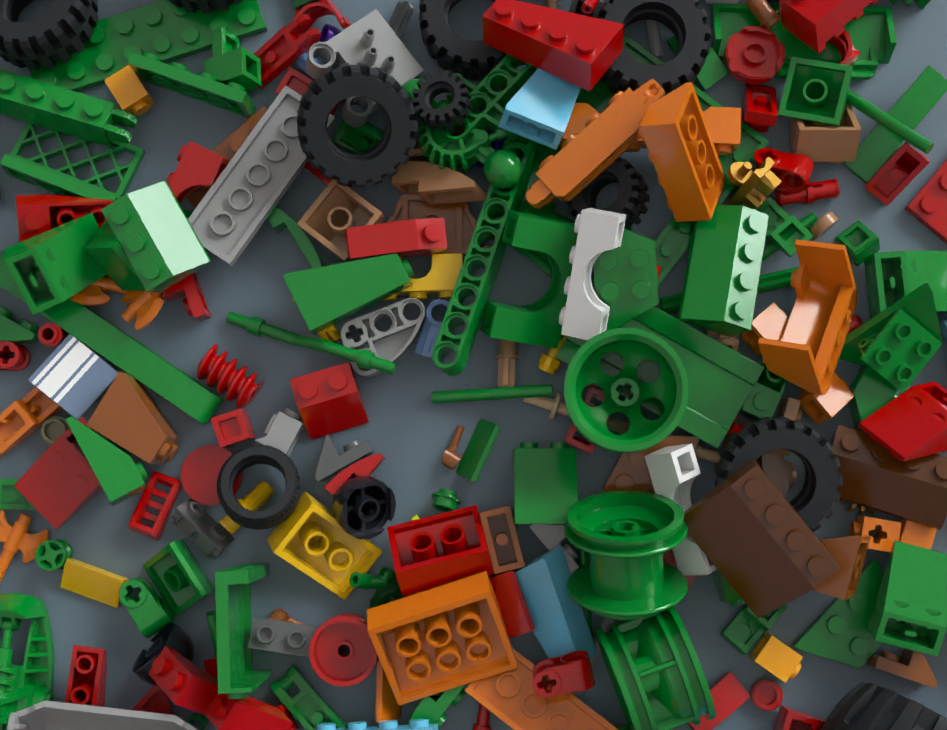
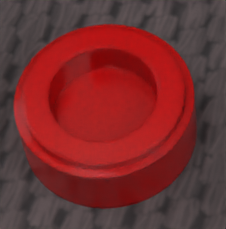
(766, 694)

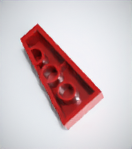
(819, 20)
(554, 40)

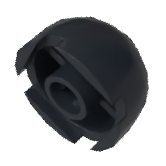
(363, 506)
(170, 636)

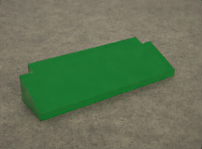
(870, 34)

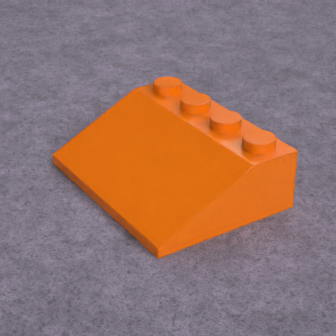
(441, 638)

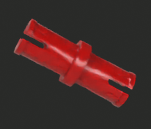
(813, 192)

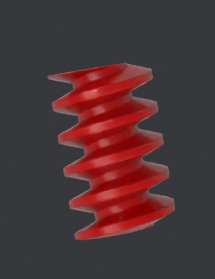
(228, 378)

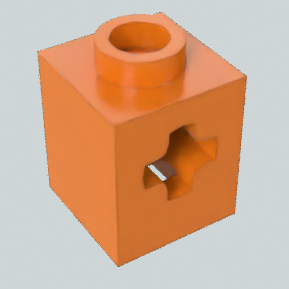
(887, 531)

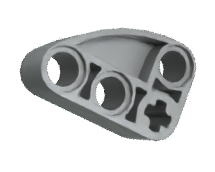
(389, 344)

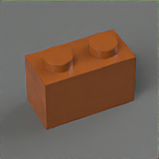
(502, 539)

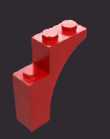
(198, 691)

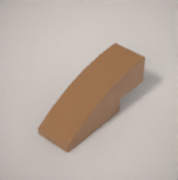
(436, 184)

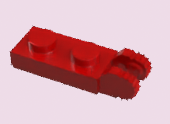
(285, 48)

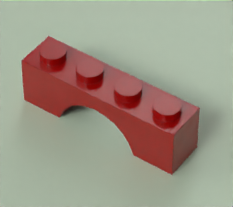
(196, 169)

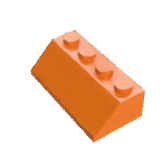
(683, 154)

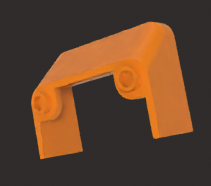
(818, 319)

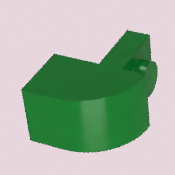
(232, 61)

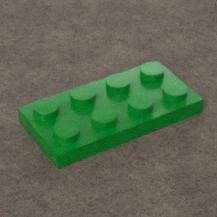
(198, 87)

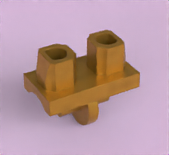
(743, 176)

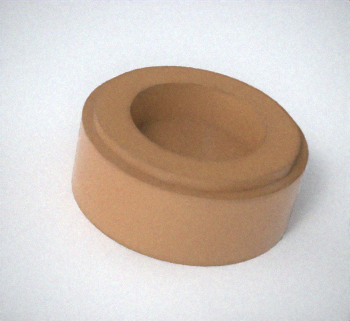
(823, 225)

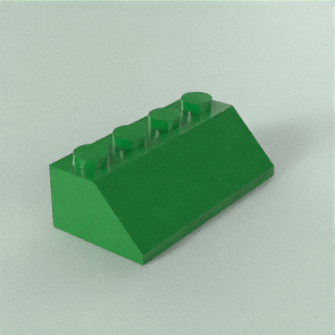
(724, 270)

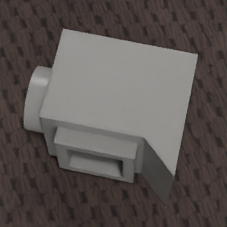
(283, 431)

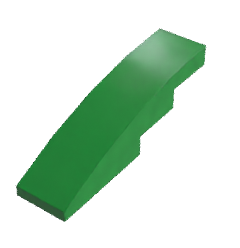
(908, 110)

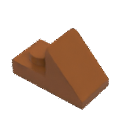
(911, 666)

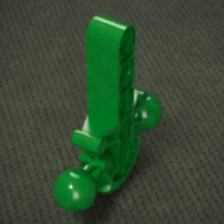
(501, 166)

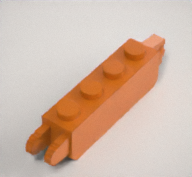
(594, 148)

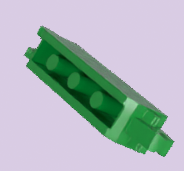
(63, 110)

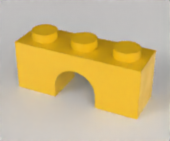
(439, 281)

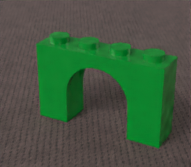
(537, 321)

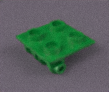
(899, 350)

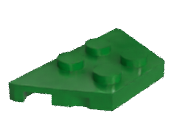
(627, 278)
(917, 304)
(842, 626)

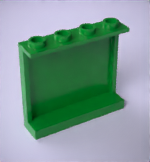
(234, 630)

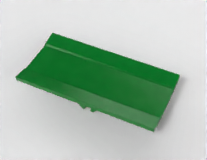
(715, 373)

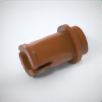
(763, 12)

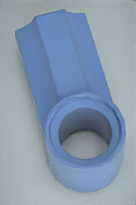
(429, 330)

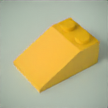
(320, 547)

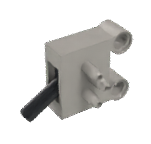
(372, 43)

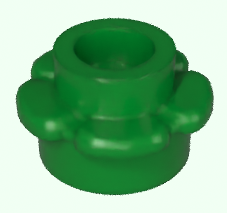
(445, 500)

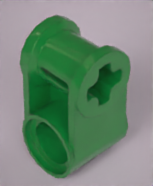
(147, 609)

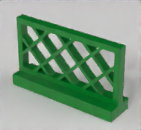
(57, 180)

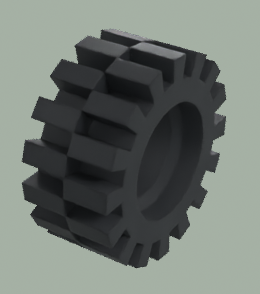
(434, 86)

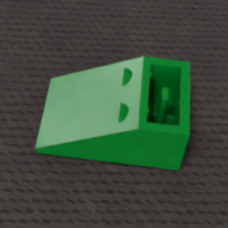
(55, 263)
(898, 273)
(912, 600)

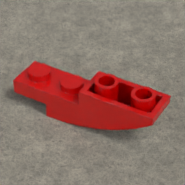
(87, 676)

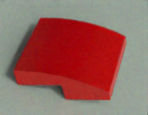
(511, 604)

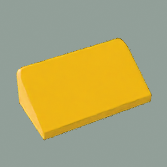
(92, 582)

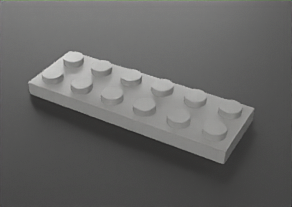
(252, 181)

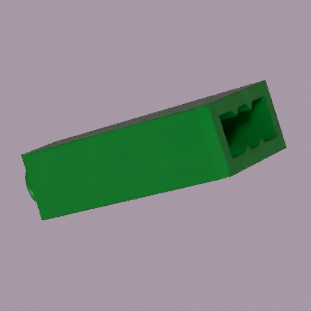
(343, 289)

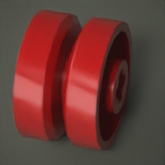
(327, 658)

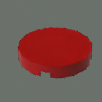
(754, 55)
(201, 473)

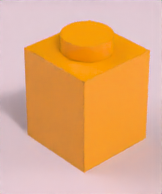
(130, 91)
(776, 657)

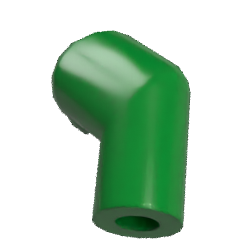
(372, 581)

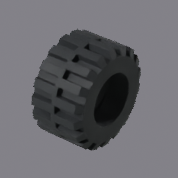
(630, 197)

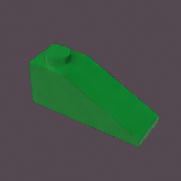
(112, 466)

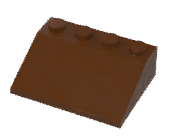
(758, 541)

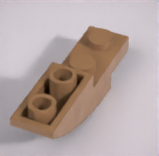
(773, 462)

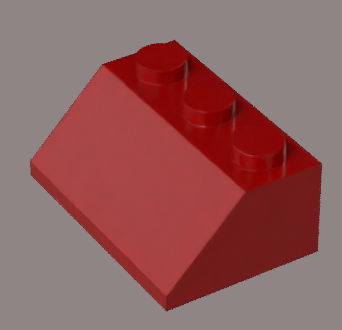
(439, 550)

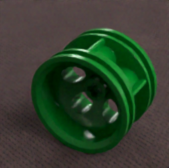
(634, 348)
(656, 672)

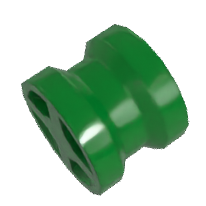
(46, 555)

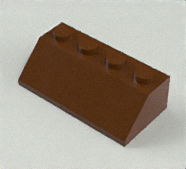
(886, 484)

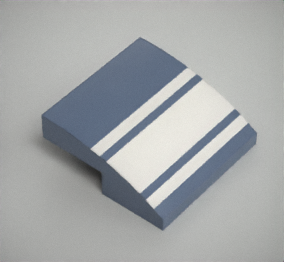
(73, 376)

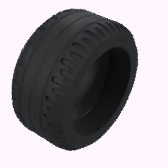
(248, 457)

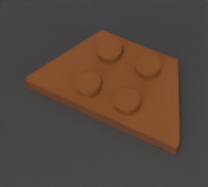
(457, 217)
(631, 468)

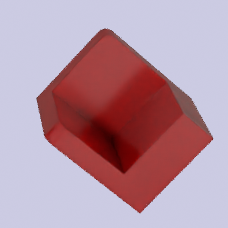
(233, 428)

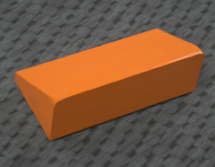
(386, 704)

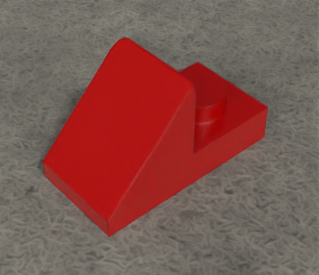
(759, 107)
(897, 173)
(195, 301)

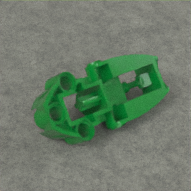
(34, 680)

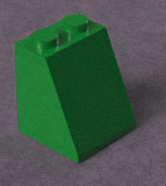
(544, 483)

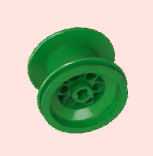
(626, 551)

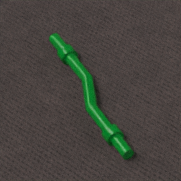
(363, 359)

